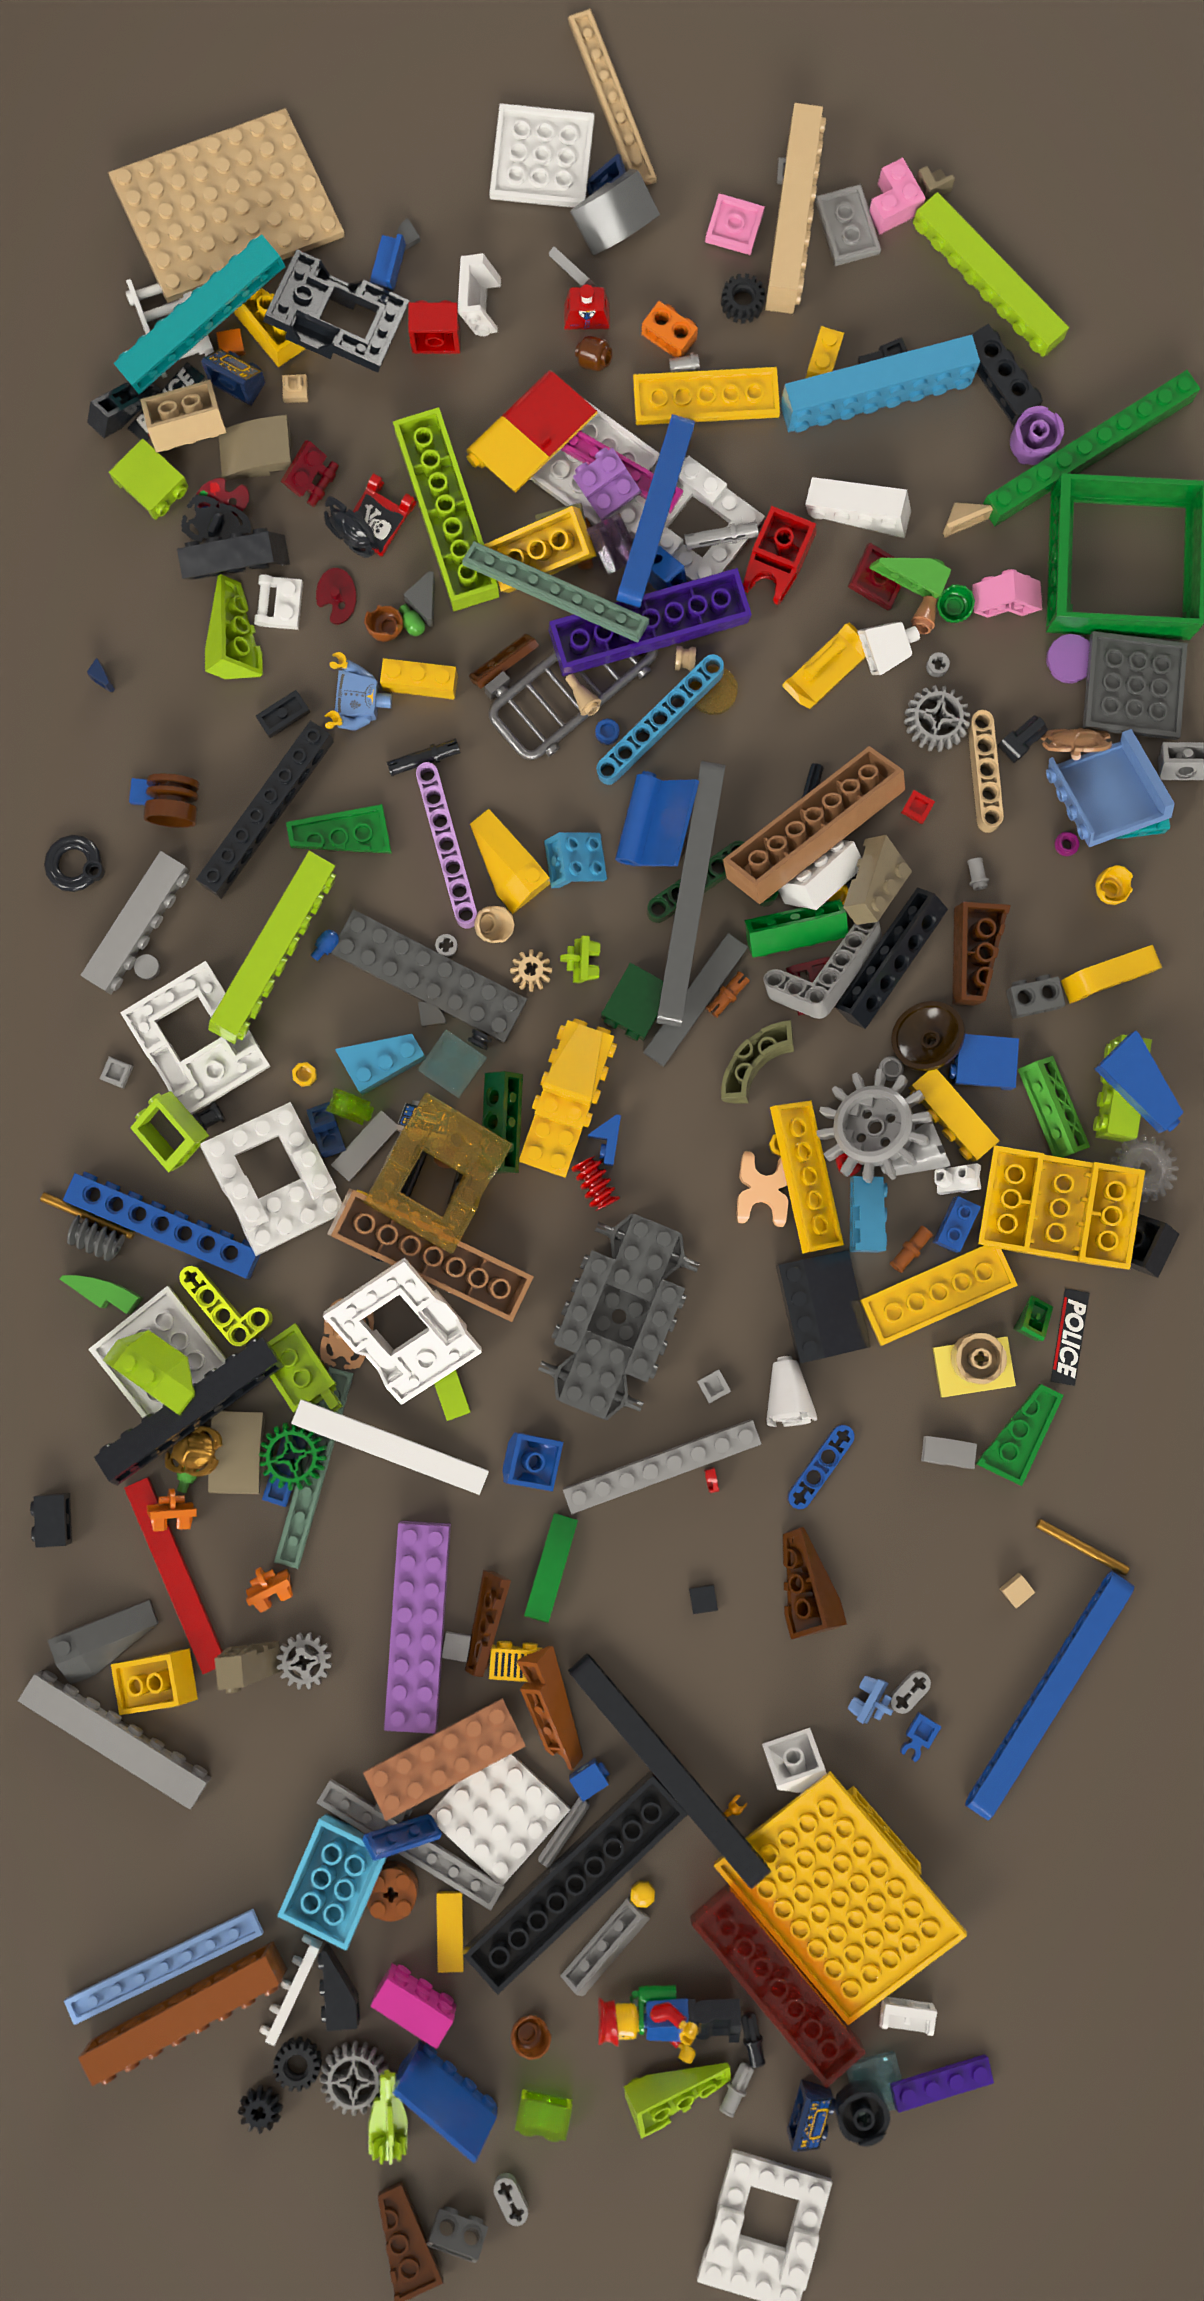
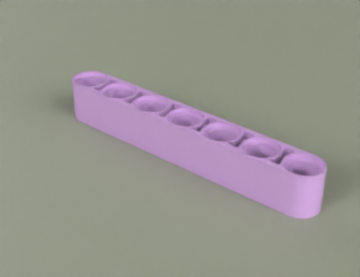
(443, 834)

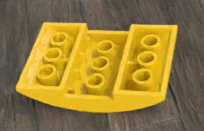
(1061, 1208)

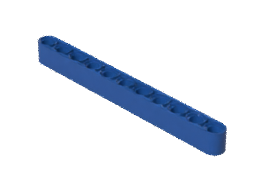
(1049, 1695)

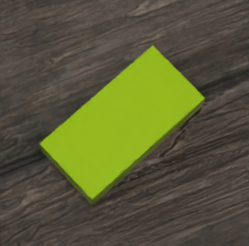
(452, 1396)

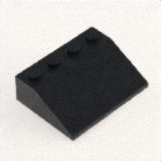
(823, 1306)

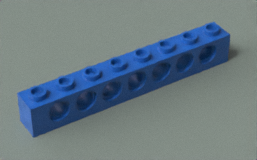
(79, 1196)

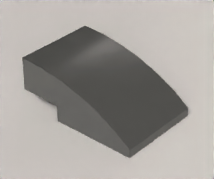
(615, 212)

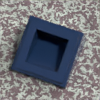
(99, 675)

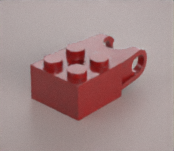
(777, 560)

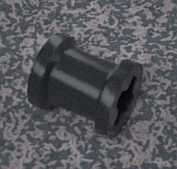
(209, 1116)

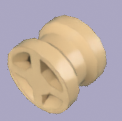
(685, 658)

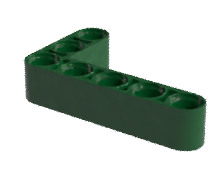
(713, 878)

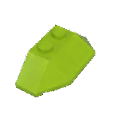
(154, 1368)

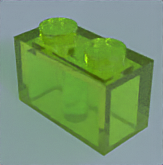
(543, 2115)

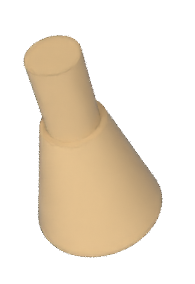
(586, 700)

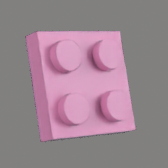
(734, 224)

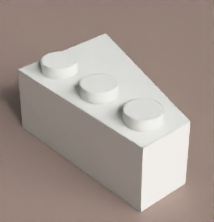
(822, 877)

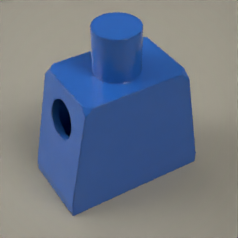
(666, 571)

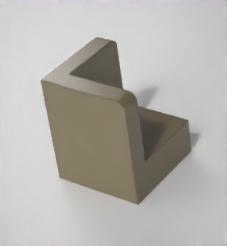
(934, 182)

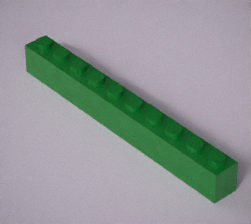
(1092, 446)

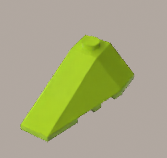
(230, 638)
(663, 2094)

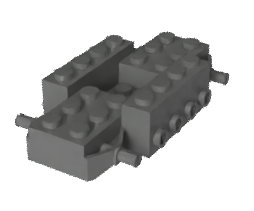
(629, 1281)

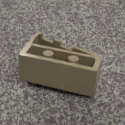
(877, 881)
(246, 1664)

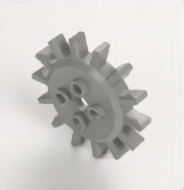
(850, 1125)

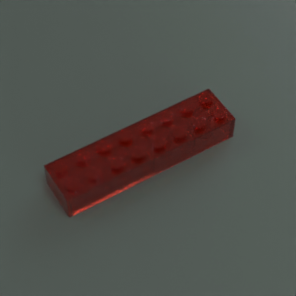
(777, 1985)

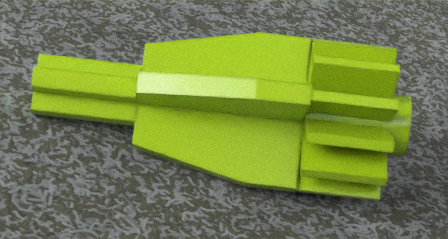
(387, 2123)

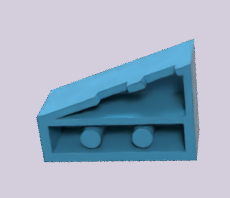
(380, 1060)
(867, 1215)

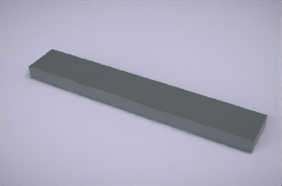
(697, 998)

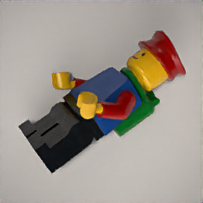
(668, 2019)

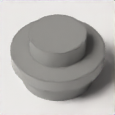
(892, 1068)

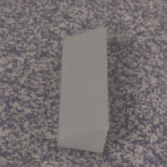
(604, 1947)

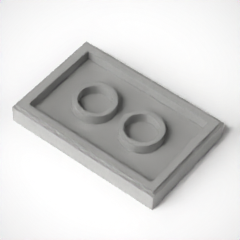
(847, 225)

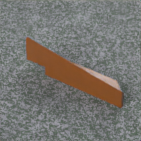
(549, 1705)

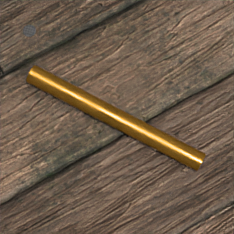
(71, 1209)
(1082, 1547)

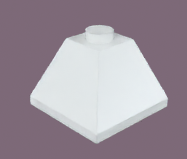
(795, 1761)

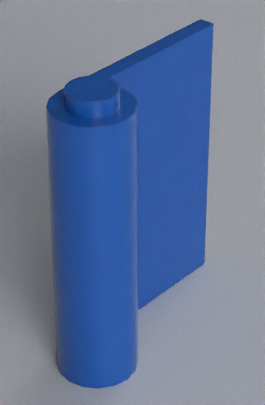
(656, 821)

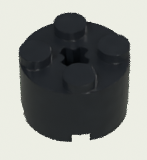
(866, 2128)

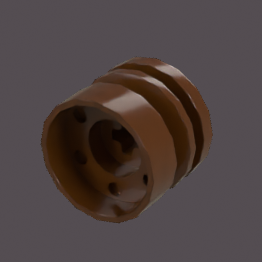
(171, 800)

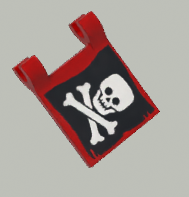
(382, 514)

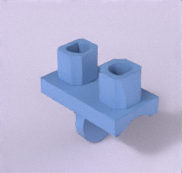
(865, 1710)

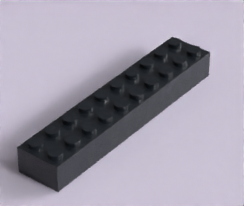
(573, 1882)

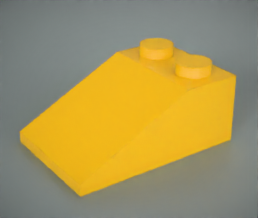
(154, 1682)

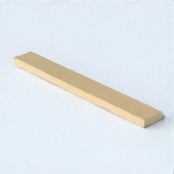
(611, 95)

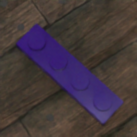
(941, 2083)

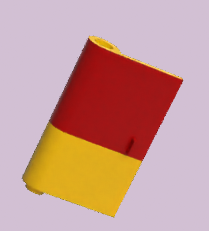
(531, 431)

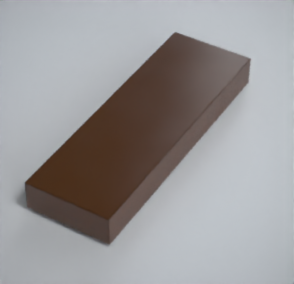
(503, 660)

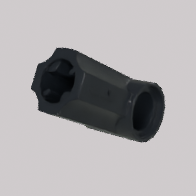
(1019, 741)

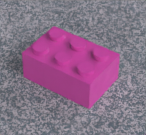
(414, 2005)

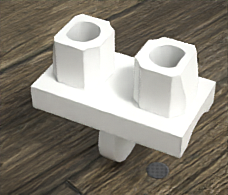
(958, 1179)

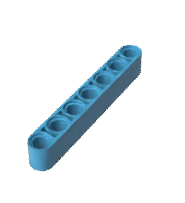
(665, 709)

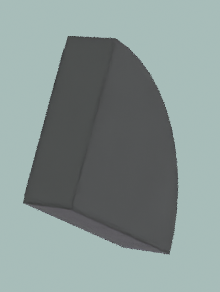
(409, 233)
(430, 1015)

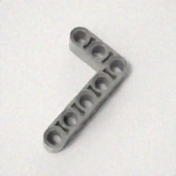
(821, 996)

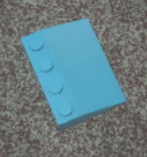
(332, 1883)

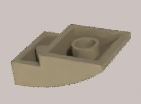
(256, 448)
(239, 1454)

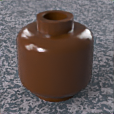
(593, 353)

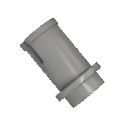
(684, 364)
(977, 874)

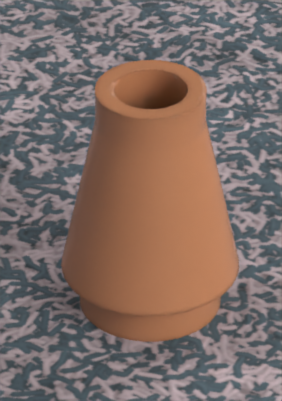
(925, 615)

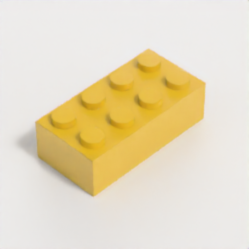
(548, 543)

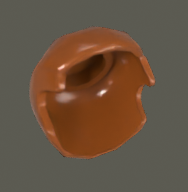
(384, 623)
(530, 2037)

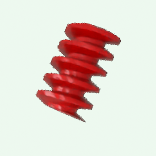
(595, 1183)

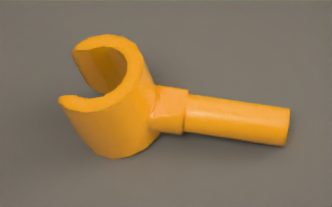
(733, 1808)

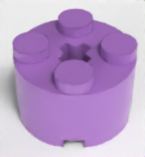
(1036, 435)

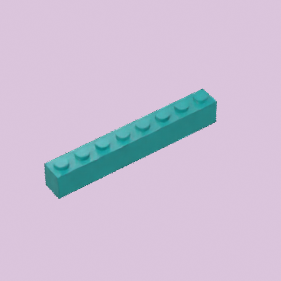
(200, 313)

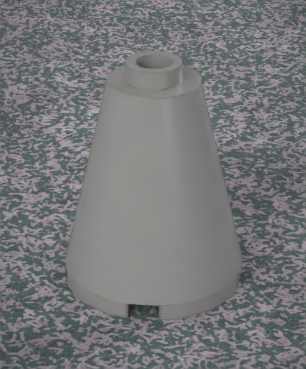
(927, 1156)

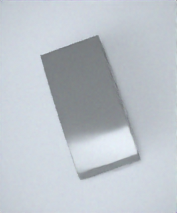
(949, 1452)

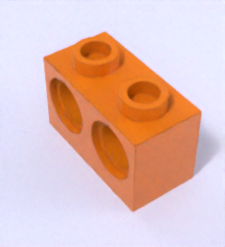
(665, 334)

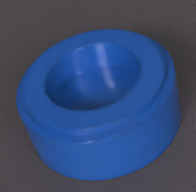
(607, 731)

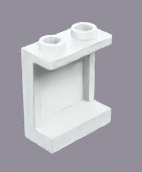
(475, 278)

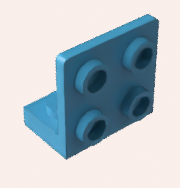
(575, 858)

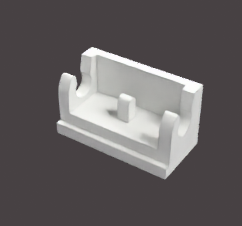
(907, 2015)

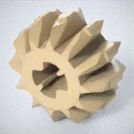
(540, 970)

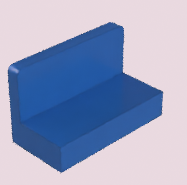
(388, 262)

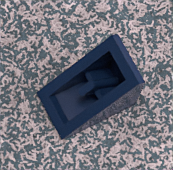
(606, 174)

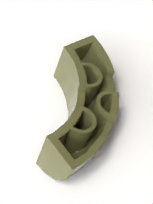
(751, 1057)

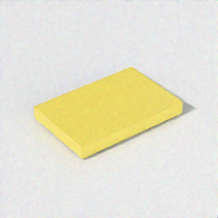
(952, 1384)

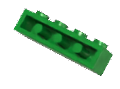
(796, 928)

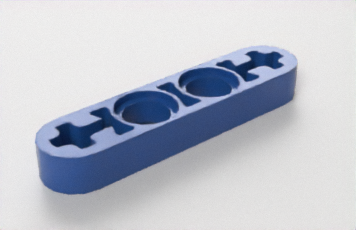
(817, 1464)

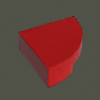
(711, 1480)

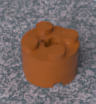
(405, 1884)

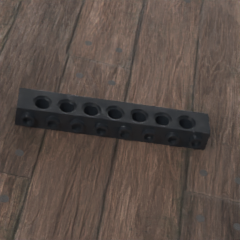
(265, 809)

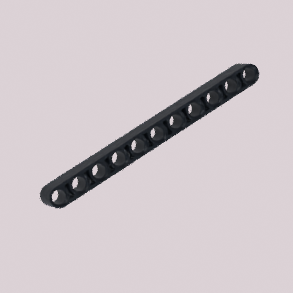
(670, 1771)

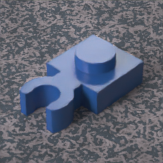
(922, 1732)

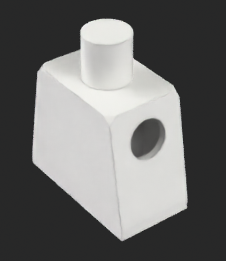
(887, 645)

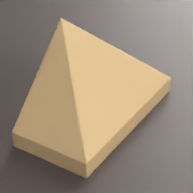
(965, 516)

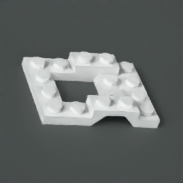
(713, 493)
(210, 1070)
(284, 1211)
(422, 1358)
(752, 2265)

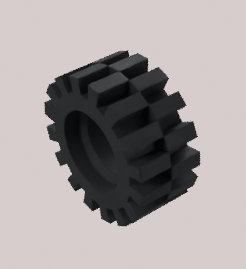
(743, 311)
(292, 2079)

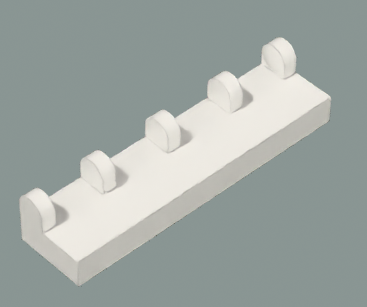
(293, 1990)

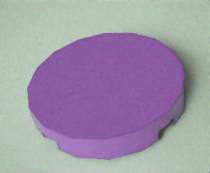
(1068, 658)

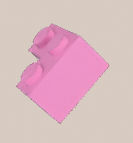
(899, 198)
(1006, 593)

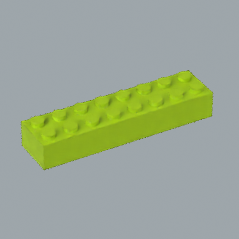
(443, 505)
(272, 946)

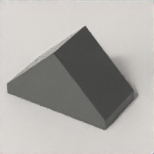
(421, 598)

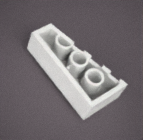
(860, 505)

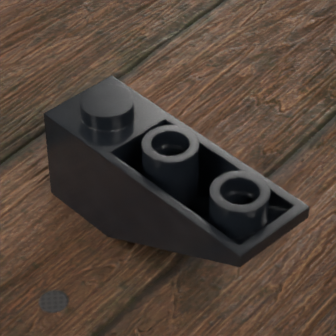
(340, 1995)

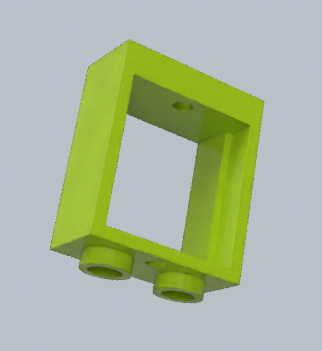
(182, 1121)

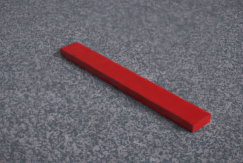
(176, 1578)

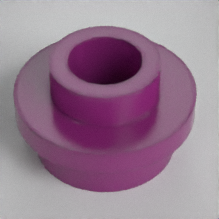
(1071, 838)

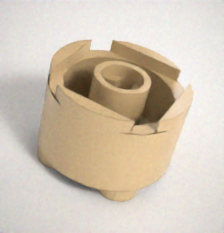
(984, 1371)

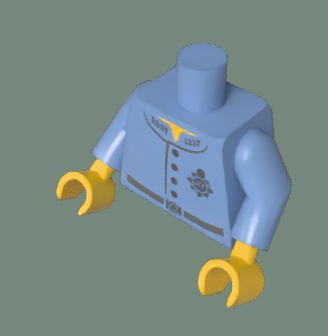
(356, 696)

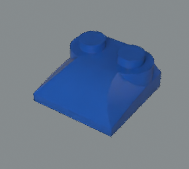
(532, 1461)

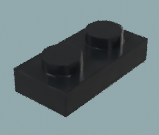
(282, 713)

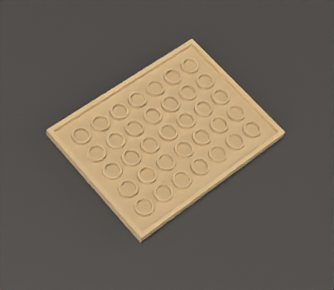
(220, 193)

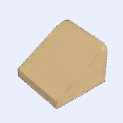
(1017, 1590)

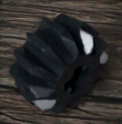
(269, 2114)

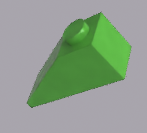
(919, 575)

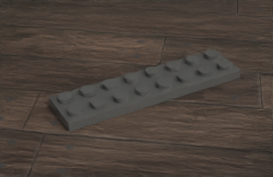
(429, 976)

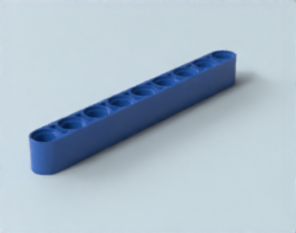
(655, 511)

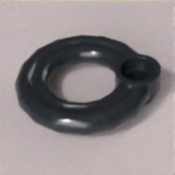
(84, 879)

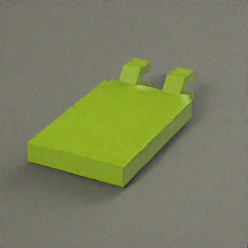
(303, 1371)

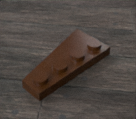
(487, 1617)
(410, 2259)

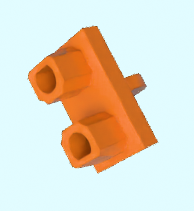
(171, 1507)
(266, 1585)

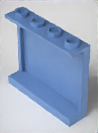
(1111, 791)

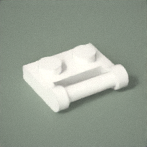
(286, 603)

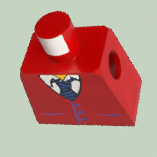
(586, 308)

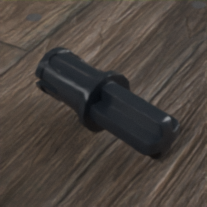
(752, 2040)

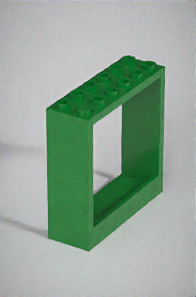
(1124, 491)

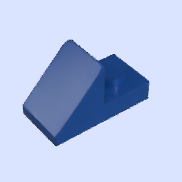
(608, 1132)

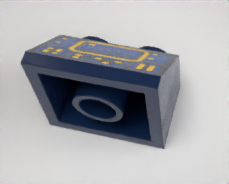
(234, 375)
(809, 2116)

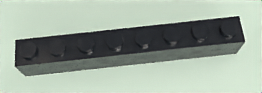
(166, 1428)

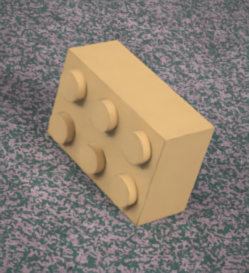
(183, 416)

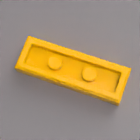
(450, 1931)

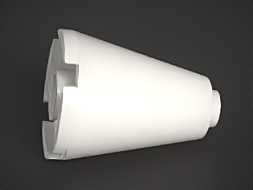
(789, 1395)

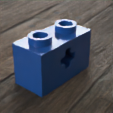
(956, 1224)

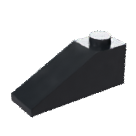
(117, 408)

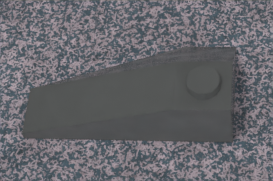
(93, 1646)

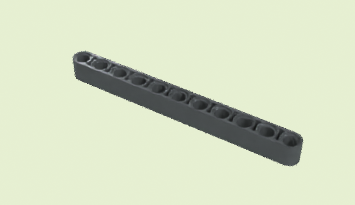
(690, 894)

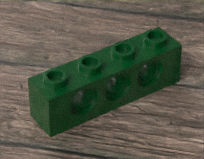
(503, 1113)

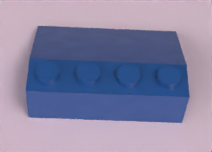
(445, 2099)

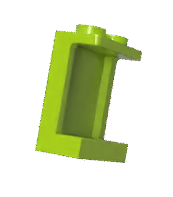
(149, 479)

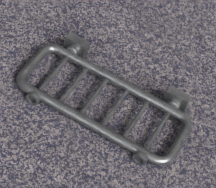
(499, 688)

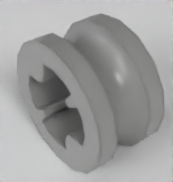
(931, 667)
(441, 939)

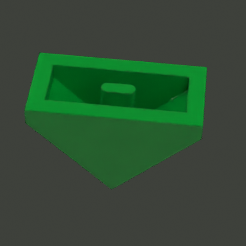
(1034, 1319)

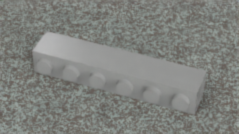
(136, 922)

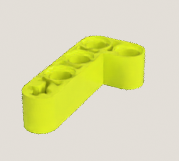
(221, 1302)

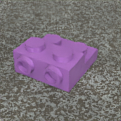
(606, 483)

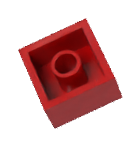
(434, 327)

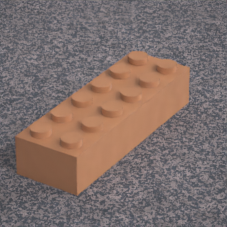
(444, 1759)

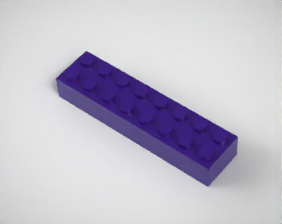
(673, 615)

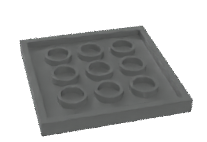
(1135, 685)

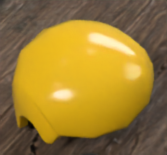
(1114, 885)

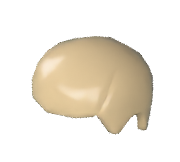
(494, 924)

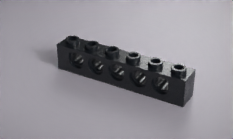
(891, 957)

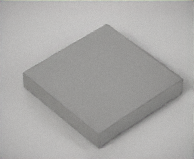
(570, 268)

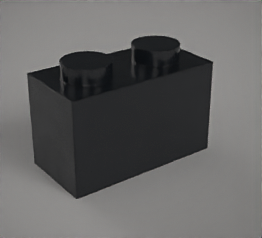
(51, 1520)

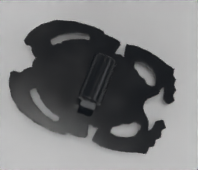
(214, 520)
(350, 527)

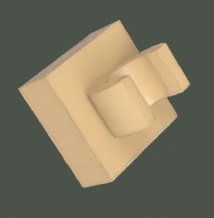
(295, 388)

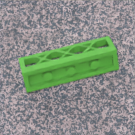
(1051, 1109)

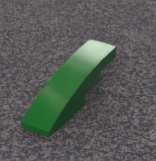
(551, 1568)

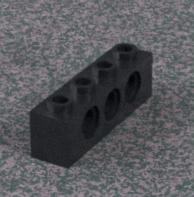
(1002, 386)

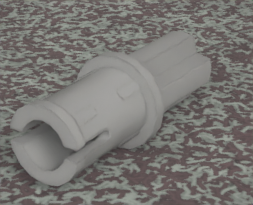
(736, 2089)

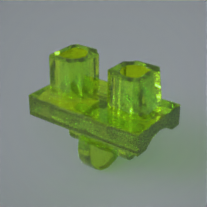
(350, 1107)

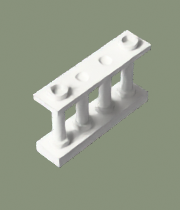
(134, 297)

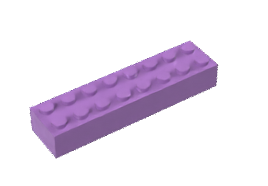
(417, 1627)

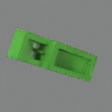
(104, 1292)

